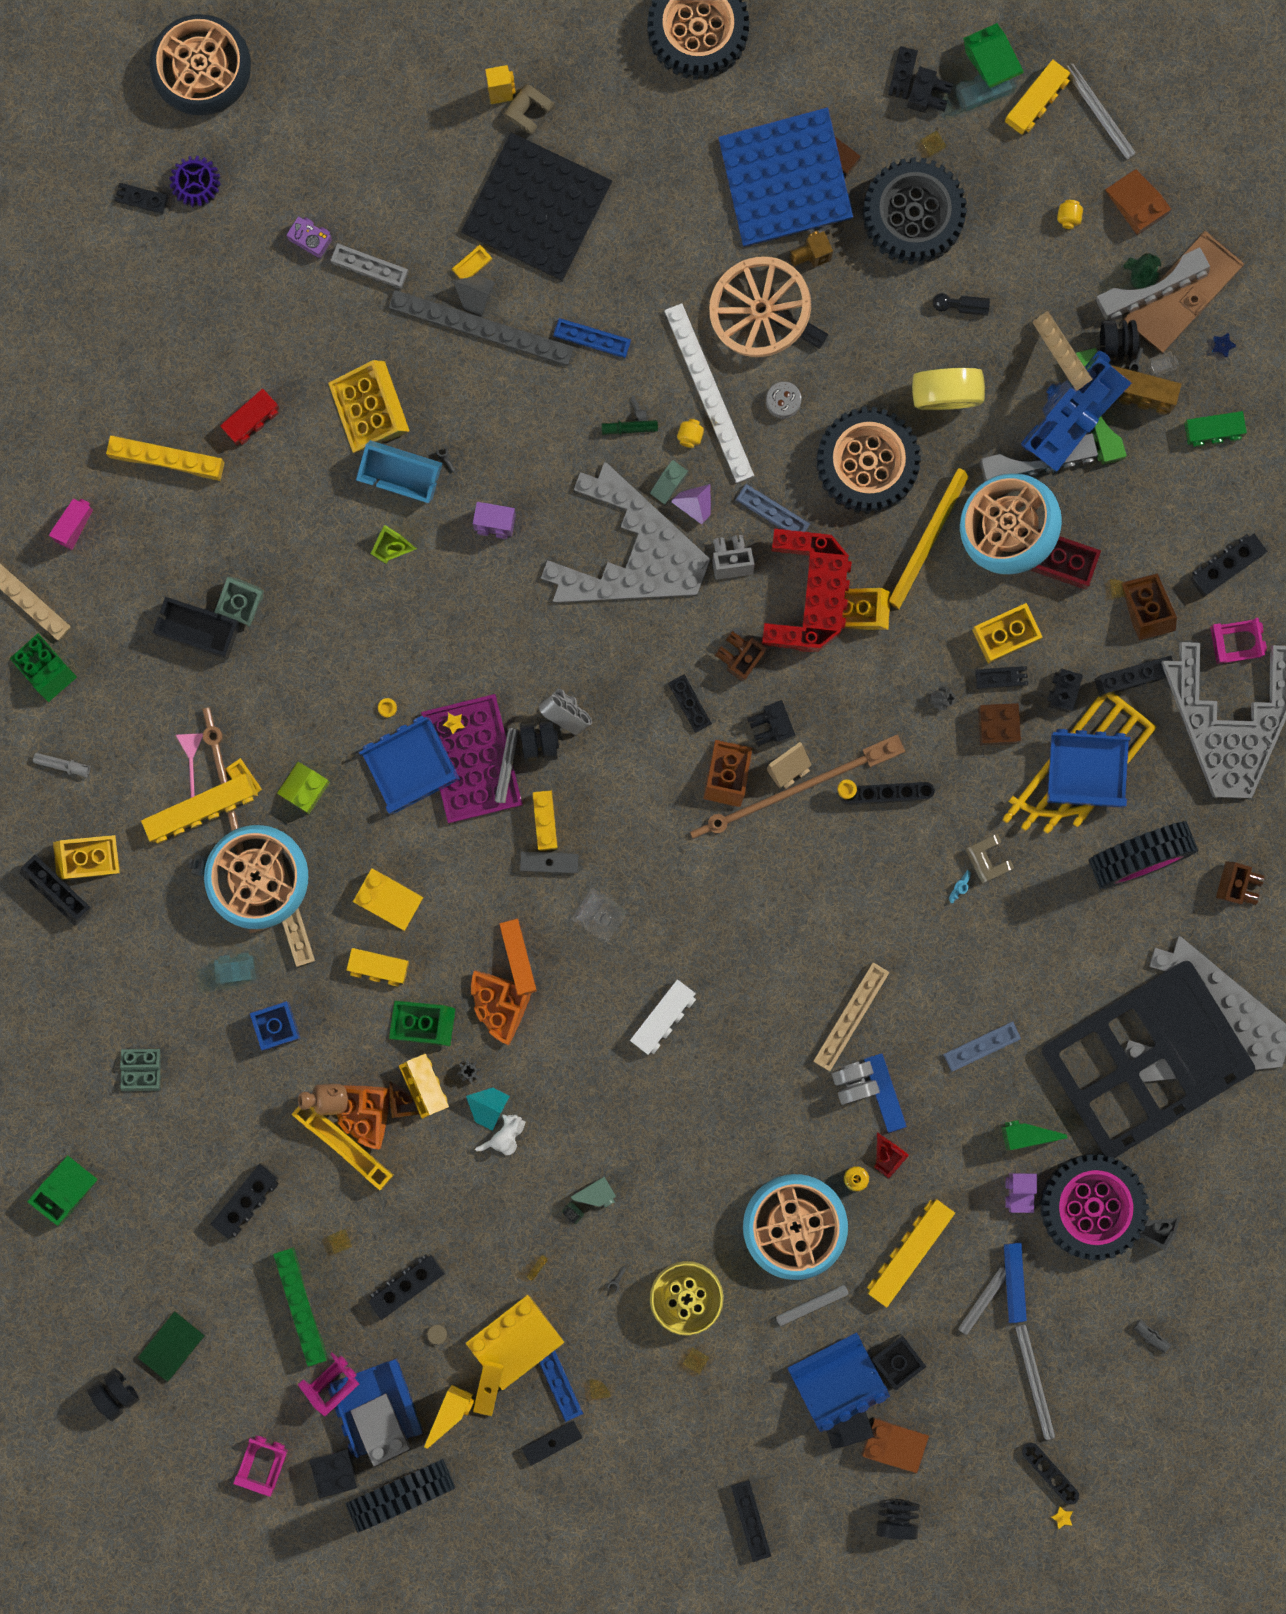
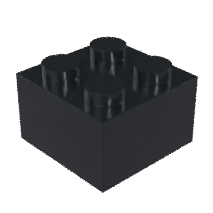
(898, 1362)
(334, 1473)

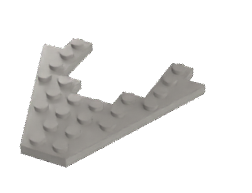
(661, 560)
(1228, 751)
(1255, 1025)

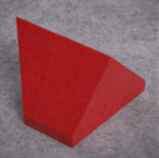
(888, 1156)

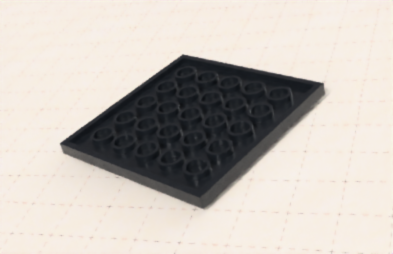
(536, 206)

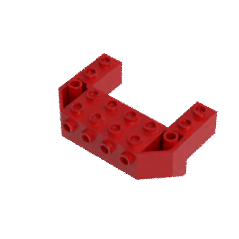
(824, 591)

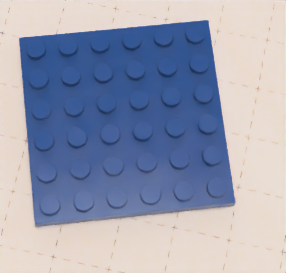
(785, 177)

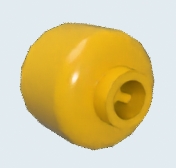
(1070, 214)
(690, 433)
(848, 1178)

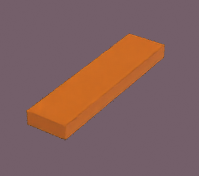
(518, 957)

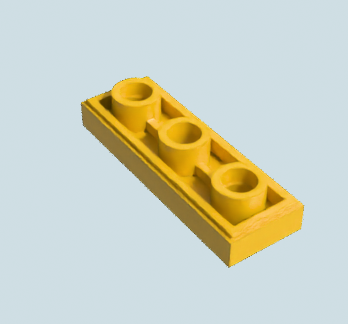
(488, 1388)

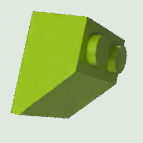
(303, 787)

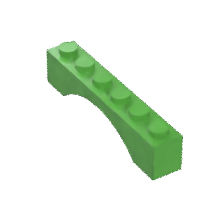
(1108, 443)

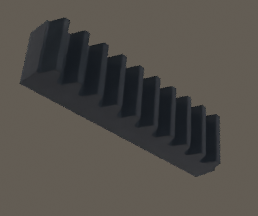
(750, 1520)

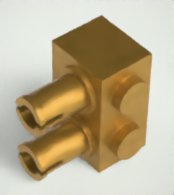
(816, 250)

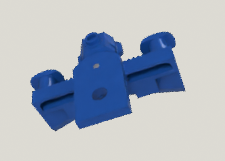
(1074, 413)

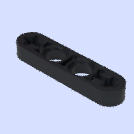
(1050, 1472)

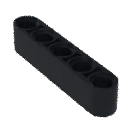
(896, 793)

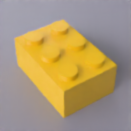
(1007, 633)

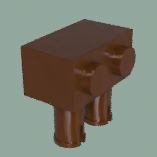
(749, 654)
(1235, 882)

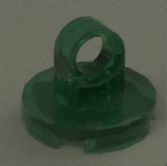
(1143, 270)

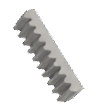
(369, 266)

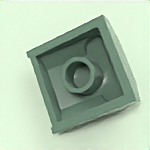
(239, 600)

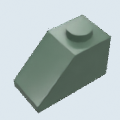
(669, 482)
(596, 1194)

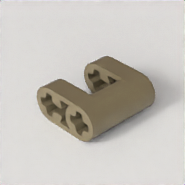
(521, 103)
(982, 863)

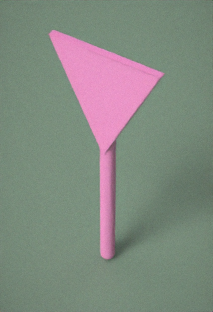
(190, 744)

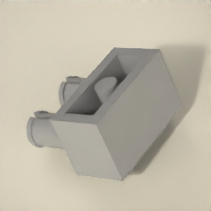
(733, 562)

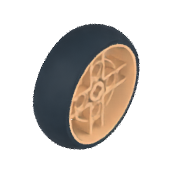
(218, 36)

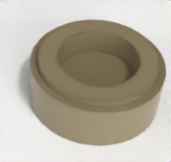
(437, 1334)

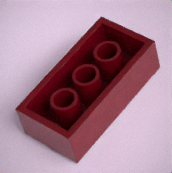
(1069, 562)

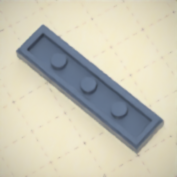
(771, 510)
(982, 1046)

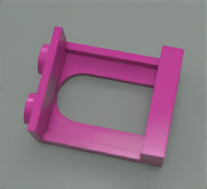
(1252, 626)
(311, 1390)
(280, 1454)

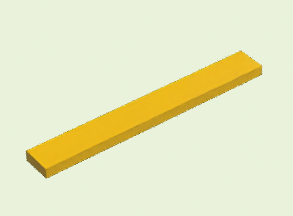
(928, 538)

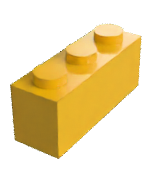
(500, 84)
(545, 821)
(377, 967)
(424, 1086)

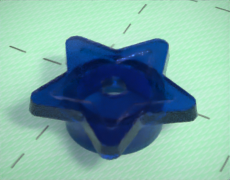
(1218, 344)

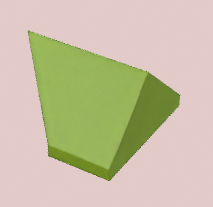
(390, 545)

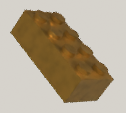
(1149, 391)

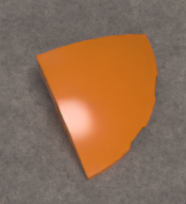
(498, 1005)
(366, 1114)

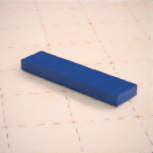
(592, 338)
(887, 1097)
(1015, 1282)
(560, 1387)

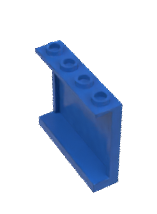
(409, 764)
(1088, 768)
(373, 1383)

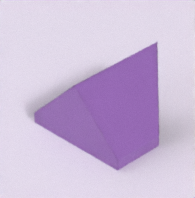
(695, 502)

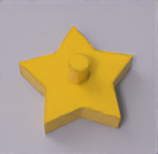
(454, 723)
(1062, 1517)

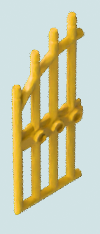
(1082, 810)

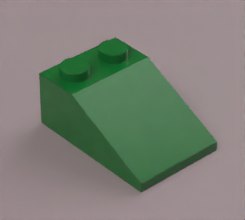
(992, 55)
(422, 1023)
(1022, 1135)

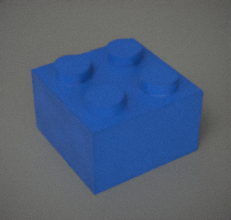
(275, 1026)

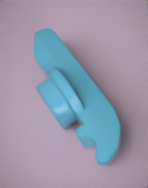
(960, 887)

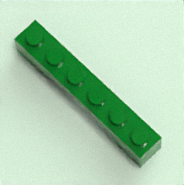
(300, 1307)

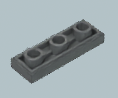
(537, 862)

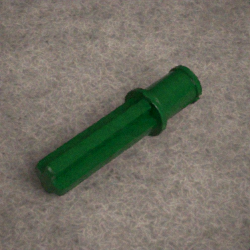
(629, 427)

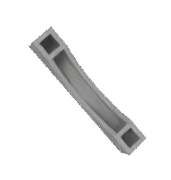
(1119, 301)
(1000, 465)

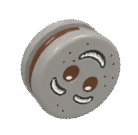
(783, 400)

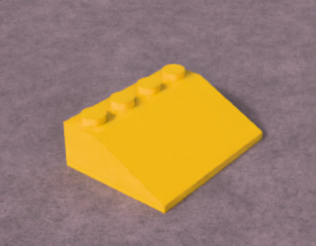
(368, 405)
(516, 1340)
(454, 1407)

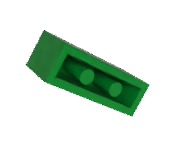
(1215, 428)

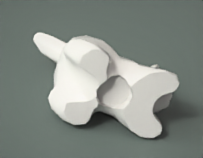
(505, 1138)

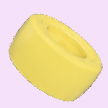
(948, 389)
(662, 1293)

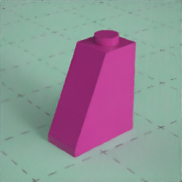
(71, 523)

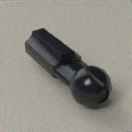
(964, 304)
(810, 334)

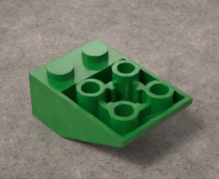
(43, 667)
(62, 1191)

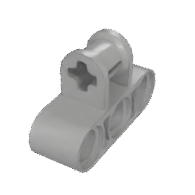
(564, 712)

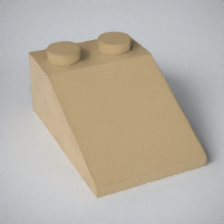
(789, 766)

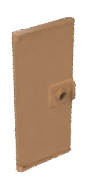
(1171, 314)

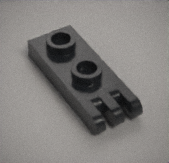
(903, 71)
(141, 198)
(1000, 677)

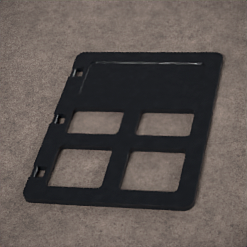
(1186, 1033)

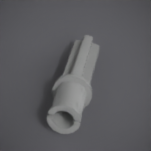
(70, 766)

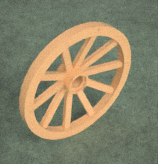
(775, 347)

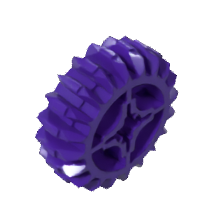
(183, 194)

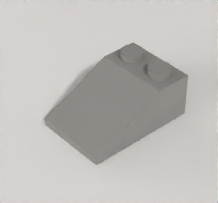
(380, 1430)

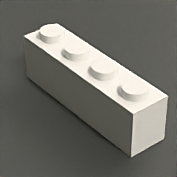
(662, 1017)

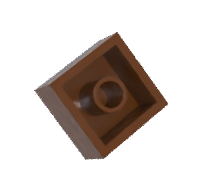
(999, 724)

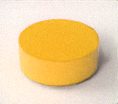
(387, 707)
(846, 789)

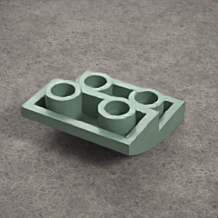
(140, 1070)

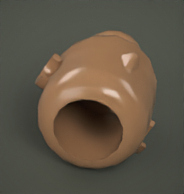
(325, 1099)

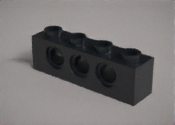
(1254, 550)
(1131, 677)
(55, 890)
(222, 1222)
(384, 1308)

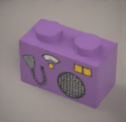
(309, 236)

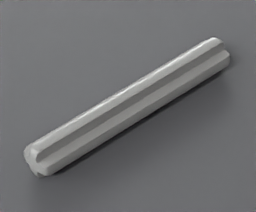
(506, 766)
(983, 1301)
(812, 1305)

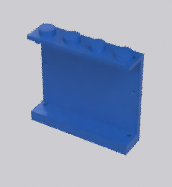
(838, 1382)

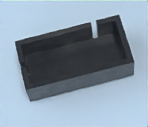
(196, 628)

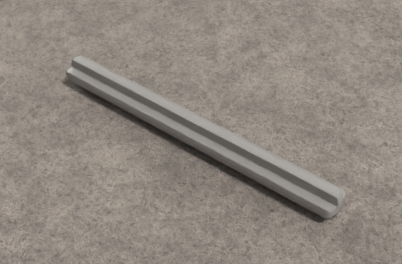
(1100, 112)
(1035, 1382)

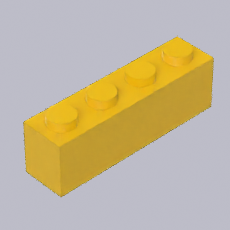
(1034, 101)

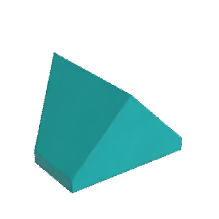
(487, 1106)

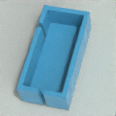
(399, 471)

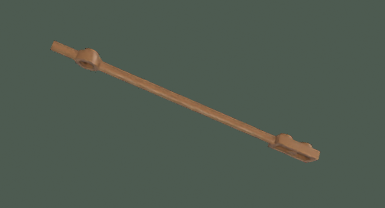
(873, 755)
(253, 910)

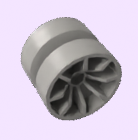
(853, 1077)

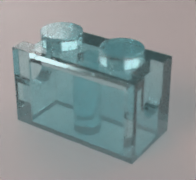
(235, 969)

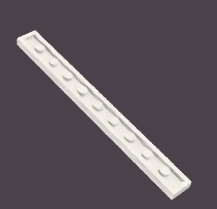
(709, 393)

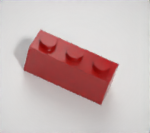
(250, 417)

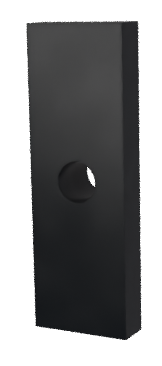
(695, 714)
(541, 1449)

